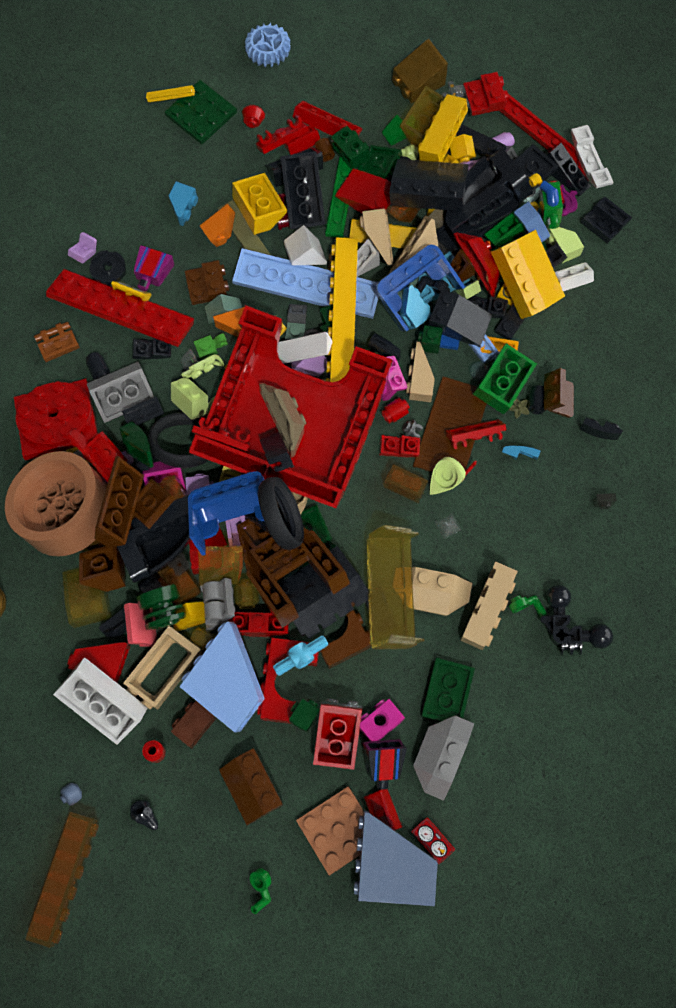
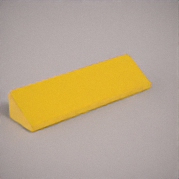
(398, 234)

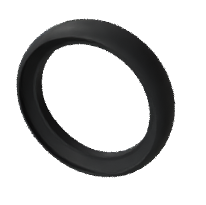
(167, 458)
(270, 491)

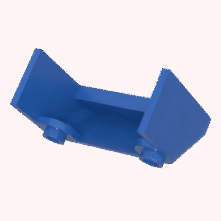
(427, 260)
(221, 503)

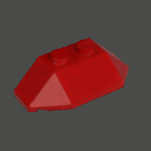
(481, 258)

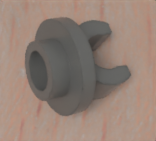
(410, 427)

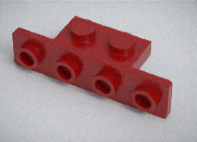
(98, 451)

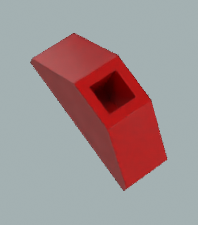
(258, 624)

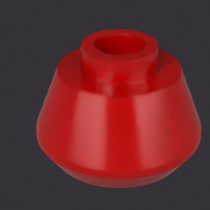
(253, 116)

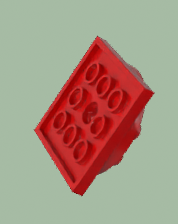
(48, 434)

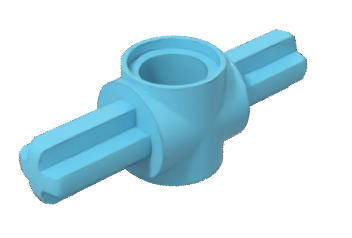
(300, 655)

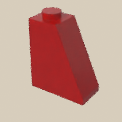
(107, 658)

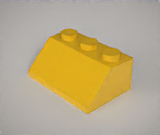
(258, 202)

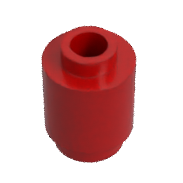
(395, 410)
(160, 751)

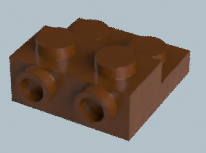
(206, 282)

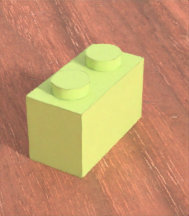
(189, 398)

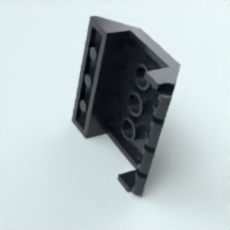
(314, 599)

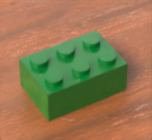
(504, 379)

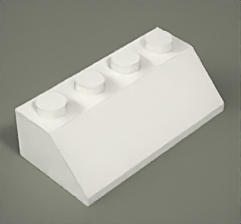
(100, 701)

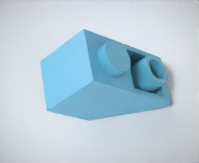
(414, 309)

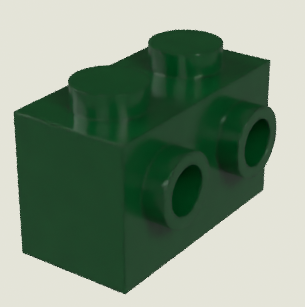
(350, 147)

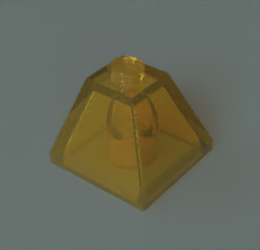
(221, 563)

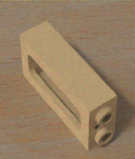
(138, 675)

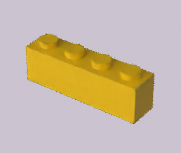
(443, 129)

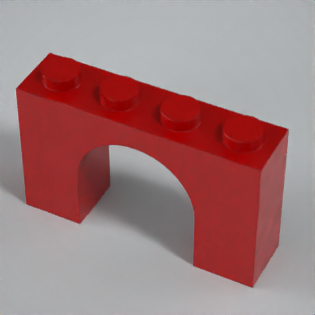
(274, 707)

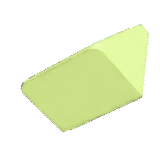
(470, 289)

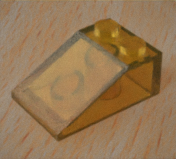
(84, 603)

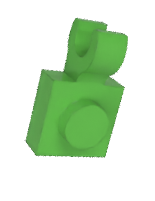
(207, 346)

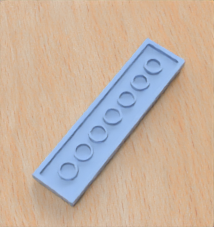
(298, 281)

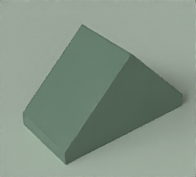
(221, 305)

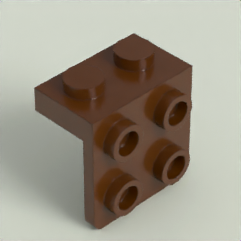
(558, 393)

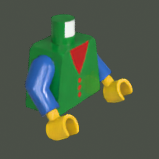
(550, 201)

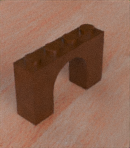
(349, 644)

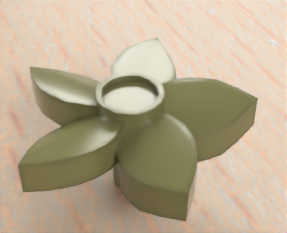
(519, 408)

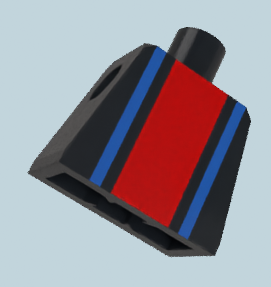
(384, 760)

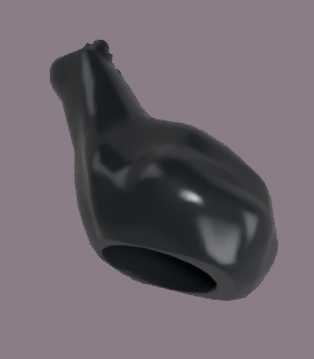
(143, 814)

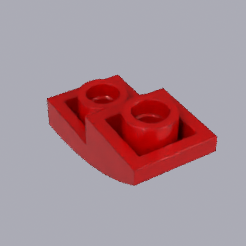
(399, 447)

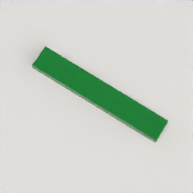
(338, 209)

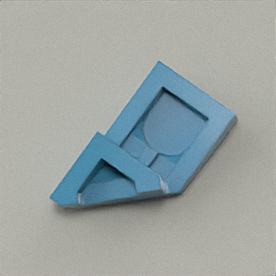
(515, 450)

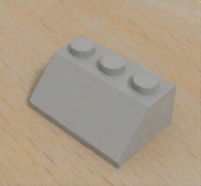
(120, 391)

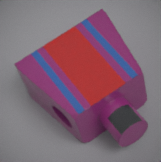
(152, 267)

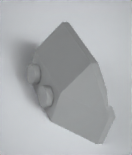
(442, 754)

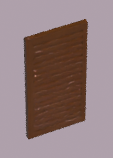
(453, 408)

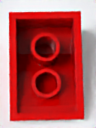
(365, 191)
(337, 736)

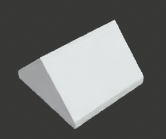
(304, 248)

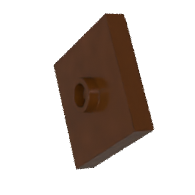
(152, 503)

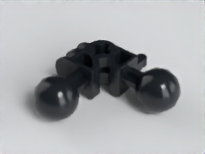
(559, 598)

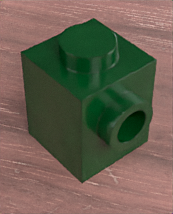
(430, 339)
(304, 714)

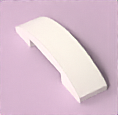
(589, 158)

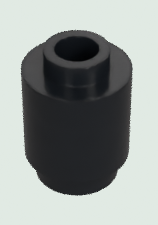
(97, 365)
(536, 400)

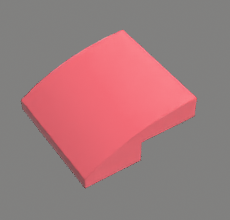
(136, 626)

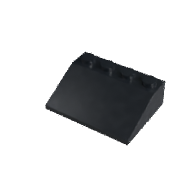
(429, 185)

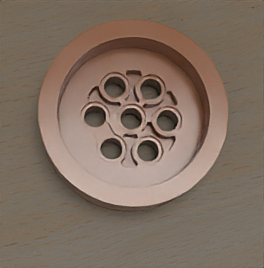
(56, 503)

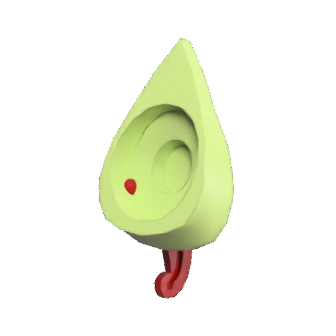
(447, 475)

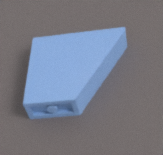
(225, 679)

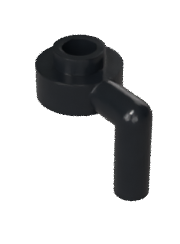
(435, 285)

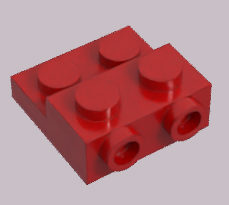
(486, 94)

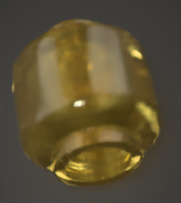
(245, 594)

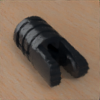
(383, 346)

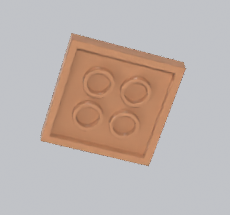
(334, 830)

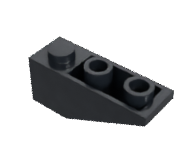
(568, 171)

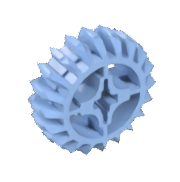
(264, 42)

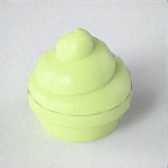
(410, 152)

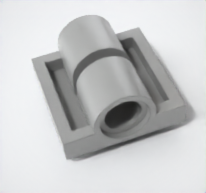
(218, 603)

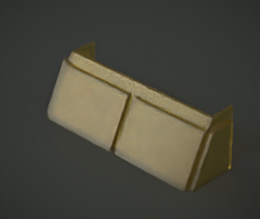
(391, 588)

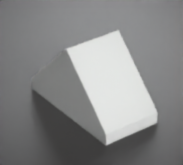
(367, 257)

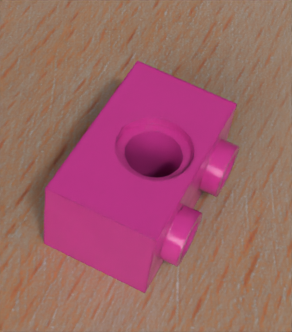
(389, 712)

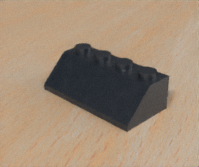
(303, 191)

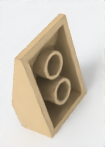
(377, 227)

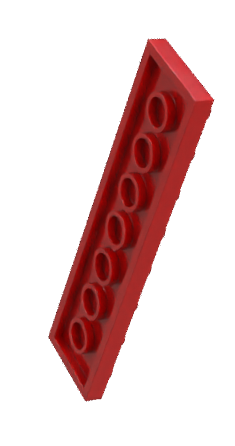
(120, 308)

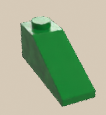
(506, 230)

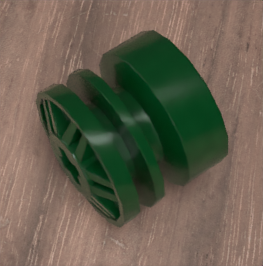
(161, 607)

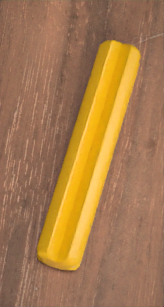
(168, 94)

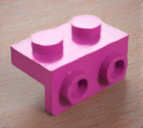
(395, 381)

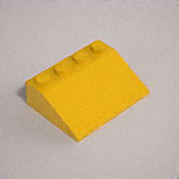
(528, 274)

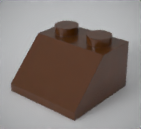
(102, 569)

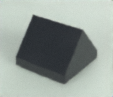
(556, 255)

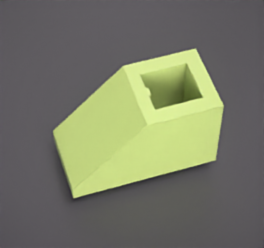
(567, 241)

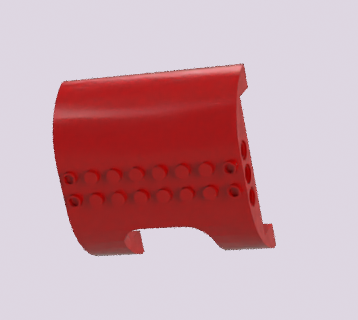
(334, 412)

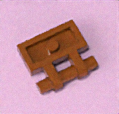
(58, 345)

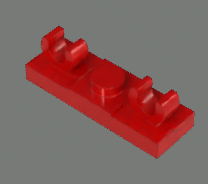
(281, 135)
(476, 432)
(222, 436)

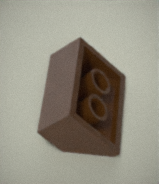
(250, 786)

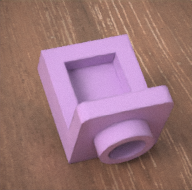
(84, 248)

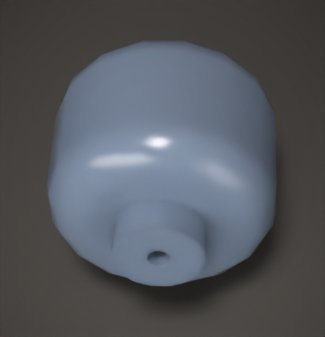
(71, 794)

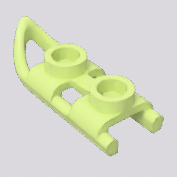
(206, 365)

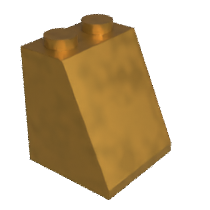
(420, 69)

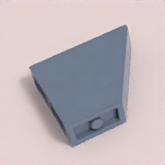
(392, 867)

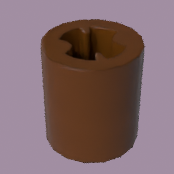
(325, 147)

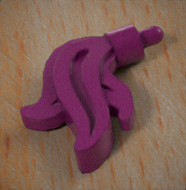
(570, 201)

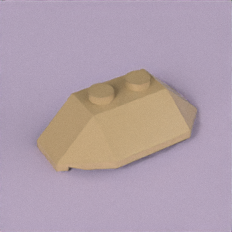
(423, 236)
(439, 591)

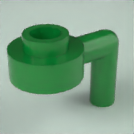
(520, 603)
(260, 881)

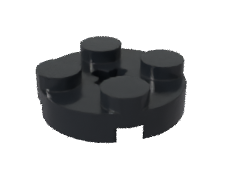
(107, 258)

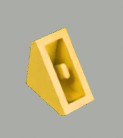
(194, 616)

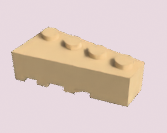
(489, 606)

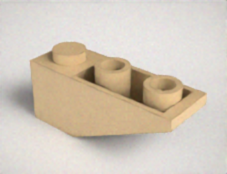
(422, 377)

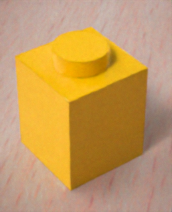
(462, 148)

